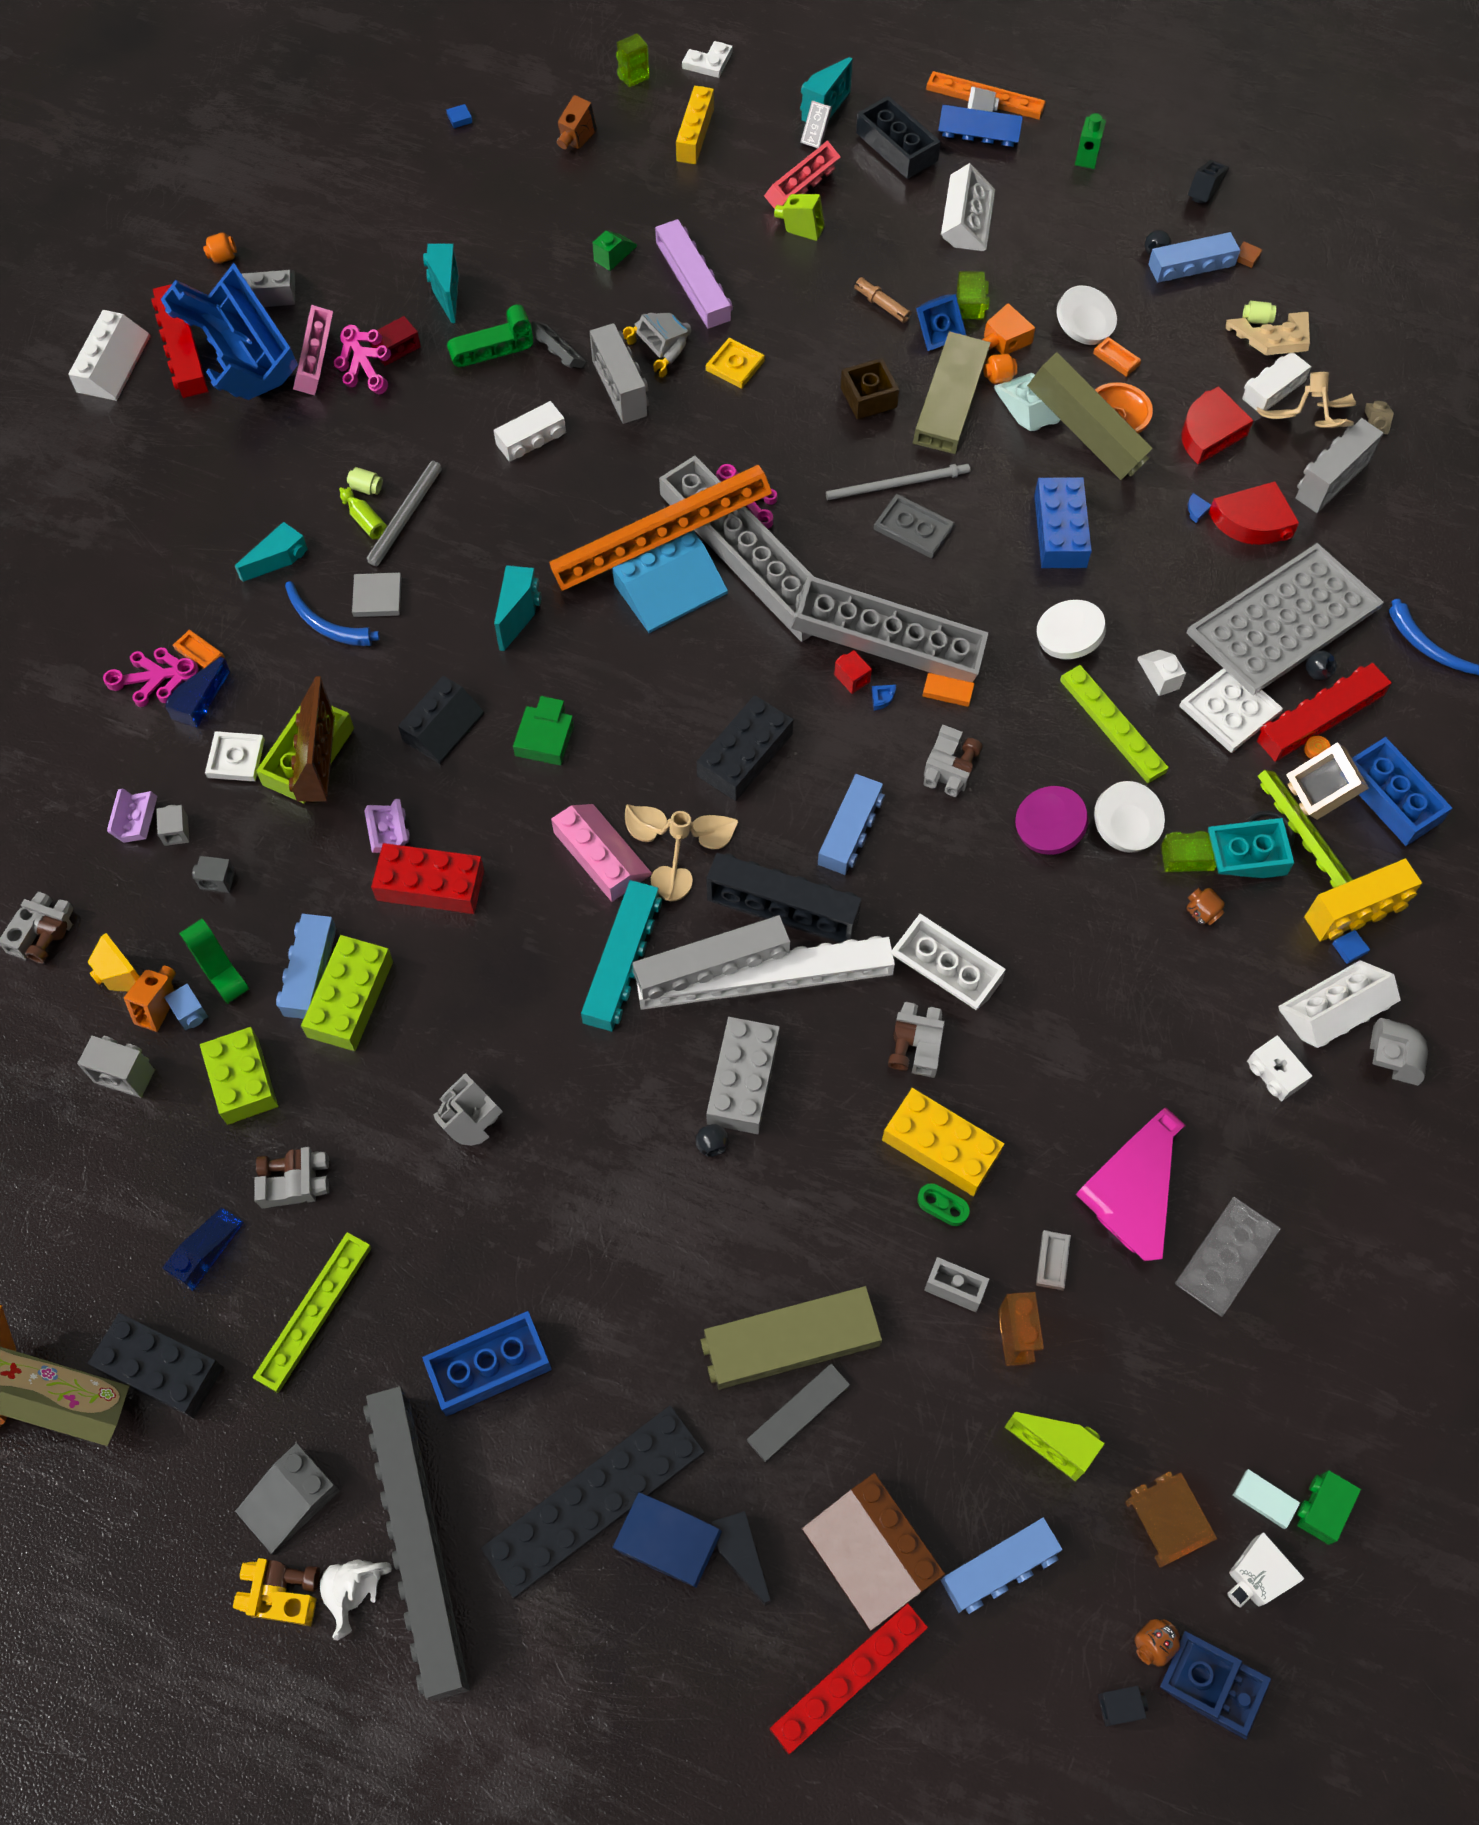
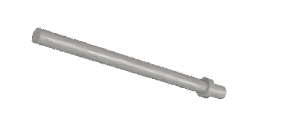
(952, 471)

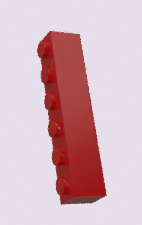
(180, 348)
(1323, 711)
(848, 1678)

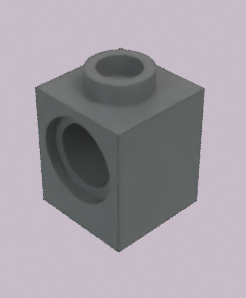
(213, 874)

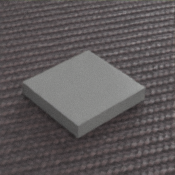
(376, 594)

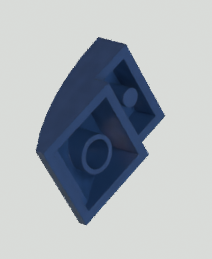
(667, 1539)
(1216, 1685)

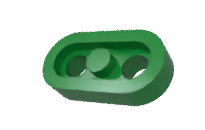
(944, 1204)

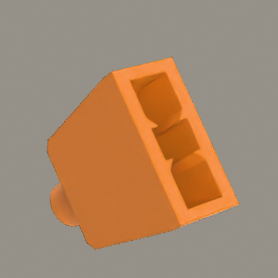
(1008, 330)
(147, 1000)

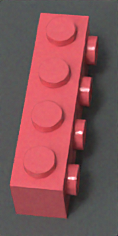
(803, 175)

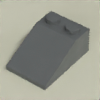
(286, 1498)

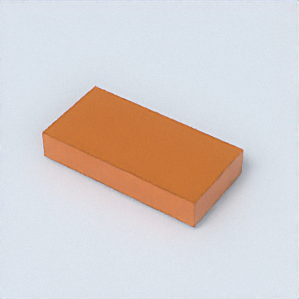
(1117, 356)
(197, 649)
(948, 689)

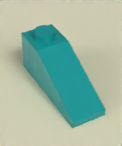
(274, 552)

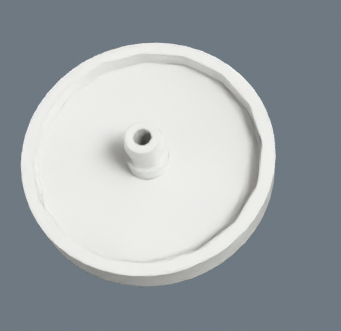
(1086, 315)
(1071, 629)
(1129, 816)

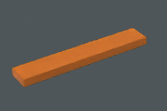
(1008, 100)

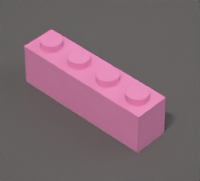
(313, 350)

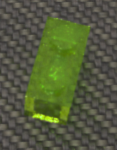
(632, 60)
(972, 294)
(1188, 852)

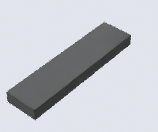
(798, 1413)

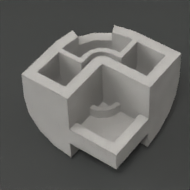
(1400, 1049)
(466, 1112)

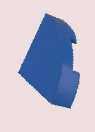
(1197, 507)
(882, 696)

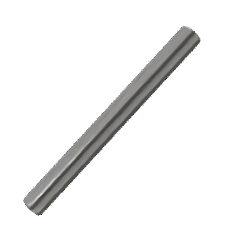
(404, 513)

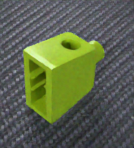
(802, 215)

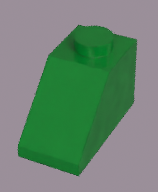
(611, 249)

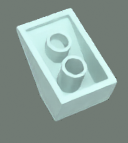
(1025, 404)

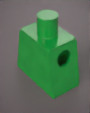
(1093, 133)

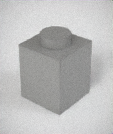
(172, 825)

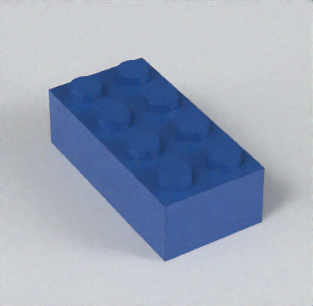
(1062, 523)
(1399, 792)
(486, 1363)

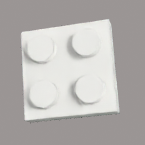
(234, 756)

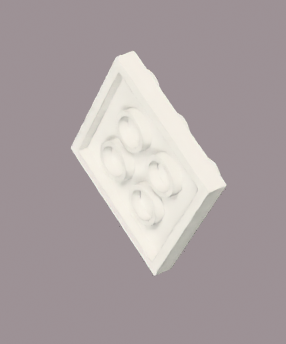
(1229, 710)

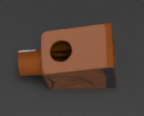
(576, 123)

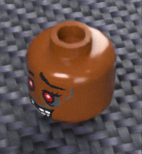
(1205, 906)
(1157, 1642)

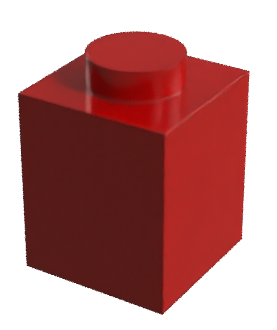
(852, 671)

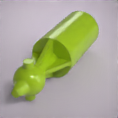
(363, 514)

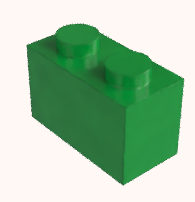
(1327, 1507)

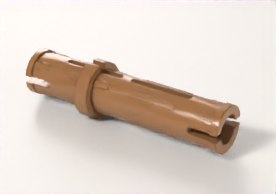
(876, 295)

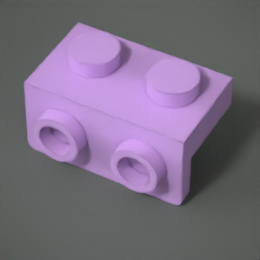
(131, 815)
(386, 825)

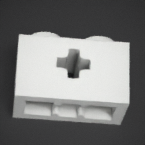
(1275, 1056)

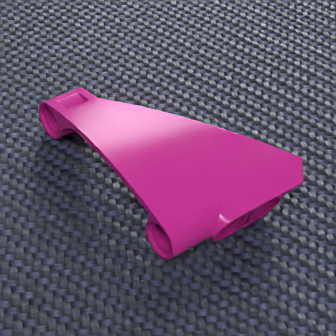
(1134, 1187)

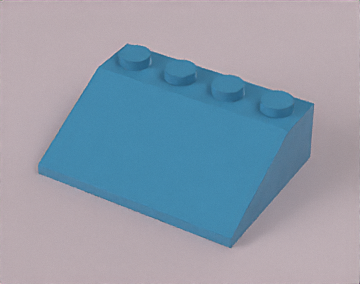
(669, 581)

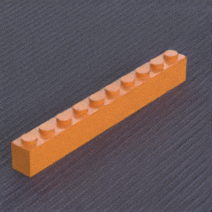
(660, 527)

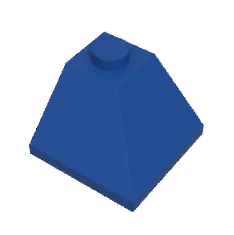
(938, 318)

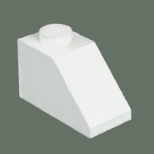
(983, 100)
(1162, 671)

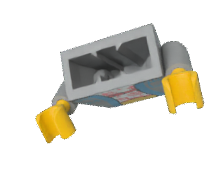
(662, 334)

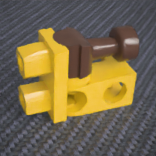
(269, 1595)

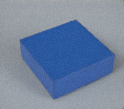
(459, 116)
(1351, 946)

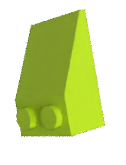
(1060, 1442)

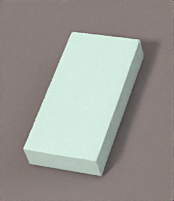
(1266, 1499)

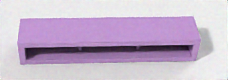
(693, 273)

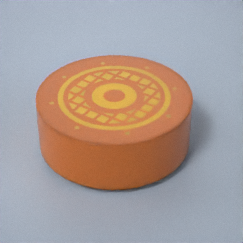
(1315, 746)

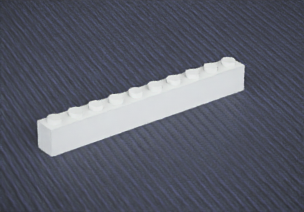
(796, 969)

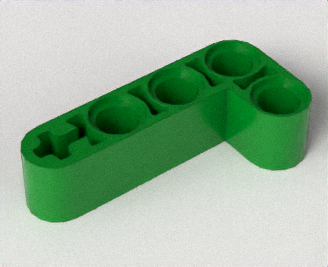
(494, 341)
(214, 961)

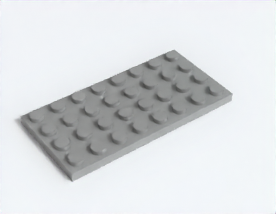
(1284, 618)

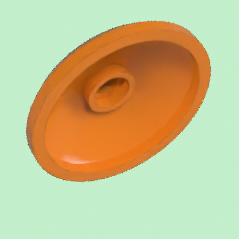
(1129, 403)

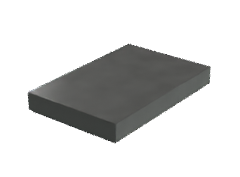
(914, 526)

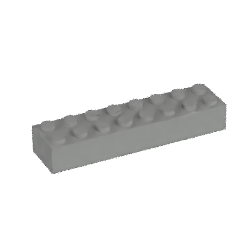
(889, 630)

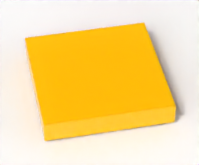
(735, 363)

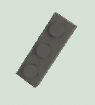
(557, 345)

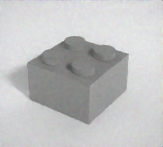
(116, 1065)

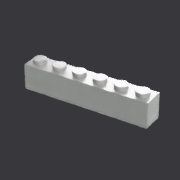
(711, 957)

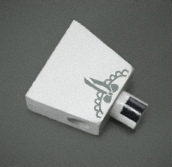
(1262, 1573)

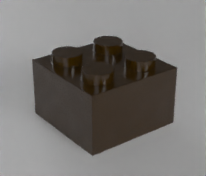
(869, 388)

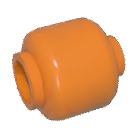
(220, 248)
(1000, 368)

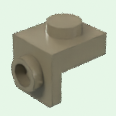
(1379, 415)

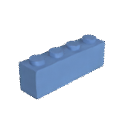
(1194, 257)
(850, 824)
(307, 964)
(1001, 1565)

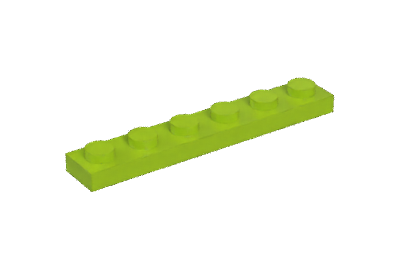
(1114, 724)
(1301, 824)
(312, 1312)

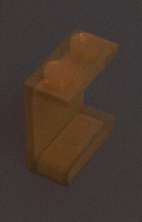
(1020, 1328)
(1171, 1517)

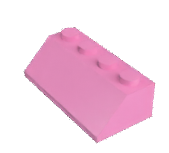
(599, 849)

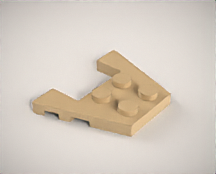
(1279, 339)

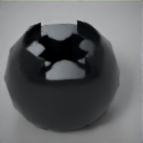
(1156, 239)
(1321, 665)
(712, 1140)

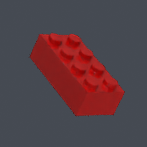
(428, 878)

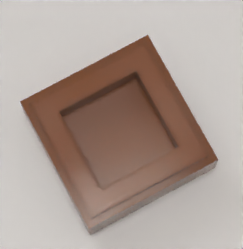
(1248, 254)

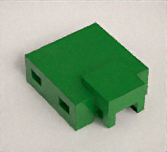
(544, 732)

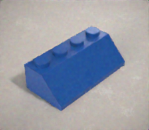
(980, 124)

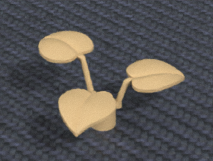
(1319, 388)
(647, 822)

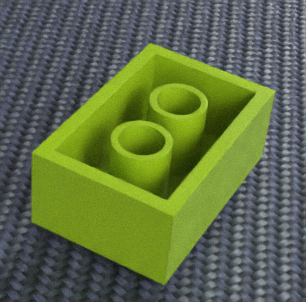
(238, 1075)

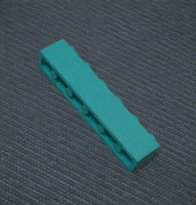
(623, 947)

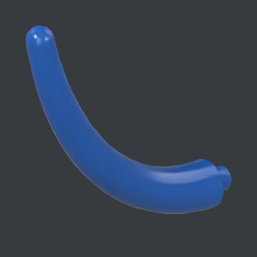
(1404, 622)
(341, 634)

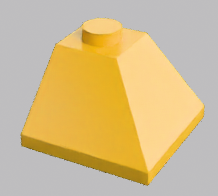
(111, 966)

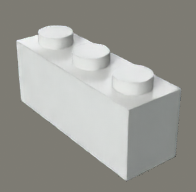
(1276, 382)
(530, 431)

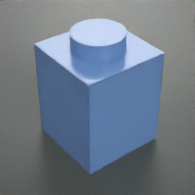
(186, 1007)

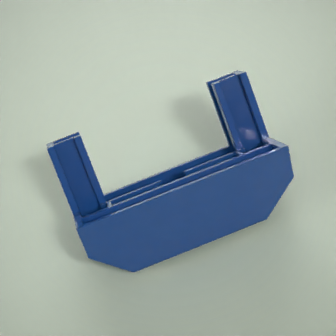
(240, 330)

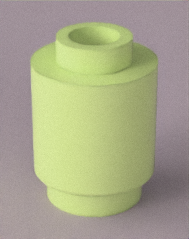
(1259, 312)
(364, 481)

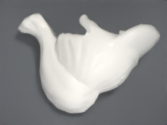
(346, 1586)

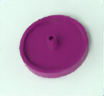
(1052, 820)

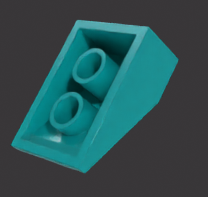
(827, 87)
(443, 276)
(516, 603)
(1252, 848)

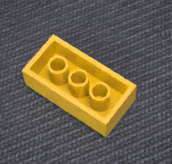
(1363, 900)
(942, 1141)

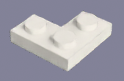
(711, 63)

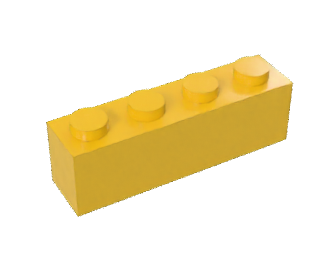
(695, 125)

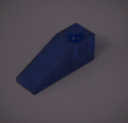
(195, 695)
(202, 1248)

